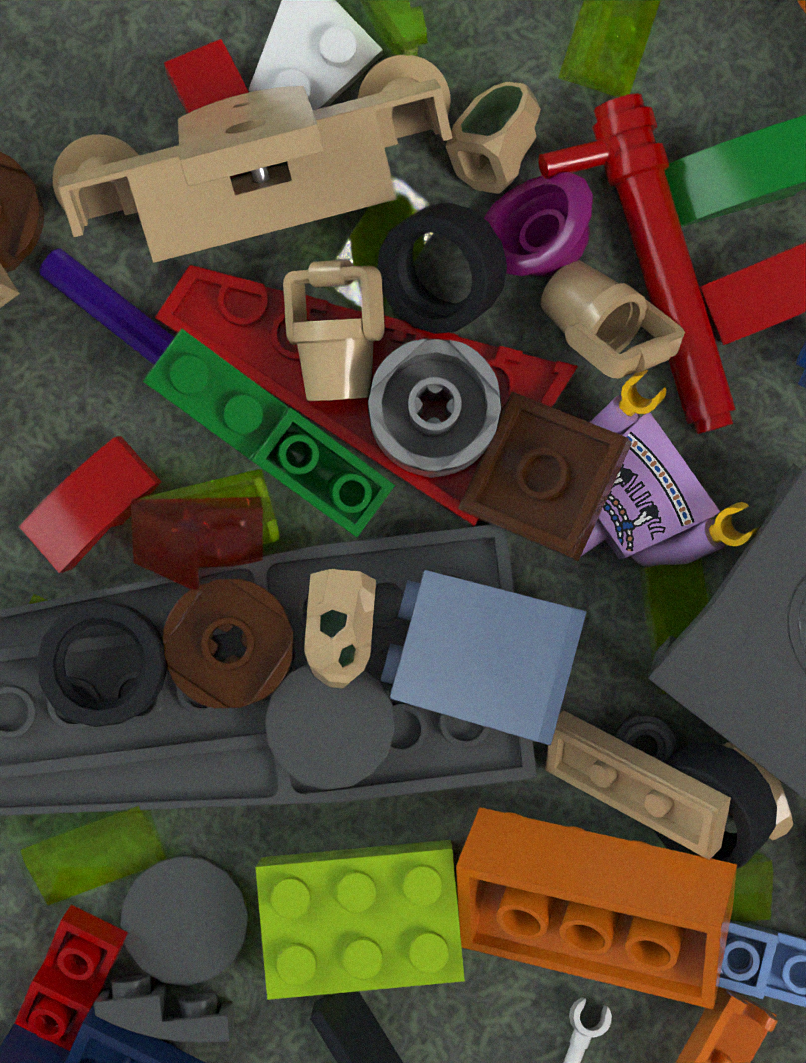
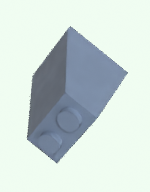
(484, 655)

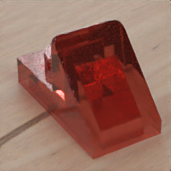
(193, 533)

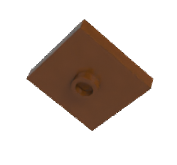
(545, 476)

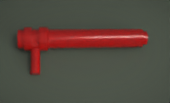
(638, 169)

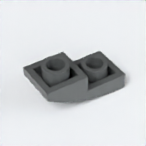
(146, 1010)

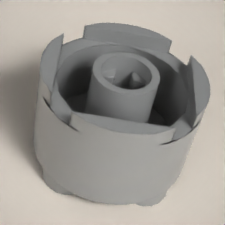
(434, 370)

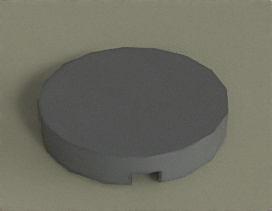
(329, 733)
(185, 919)

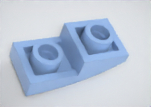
(764, 963)

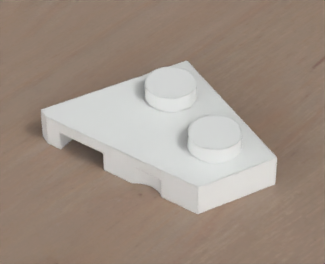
(314, 48)

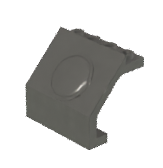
(746, 650)

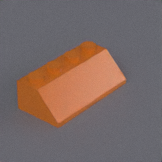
(595, 906)

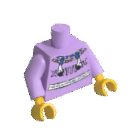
(656, 502)

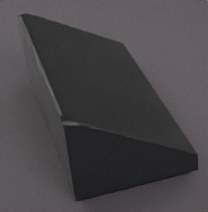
(352, 1030)

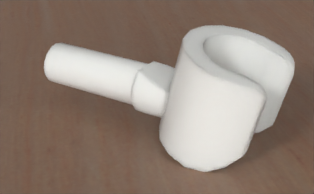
(581, 1036)

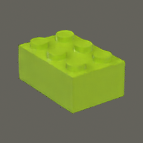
(359, 919)

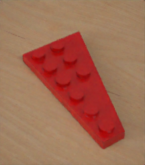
(248, 330)

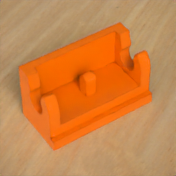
(729, 1031)

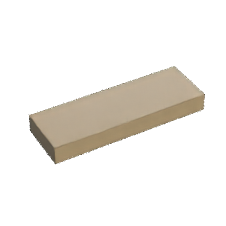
(638, 785)

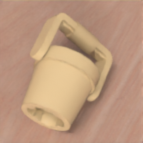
(605, 317)
(335, 353)

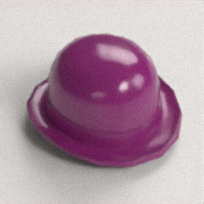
(543, 223)

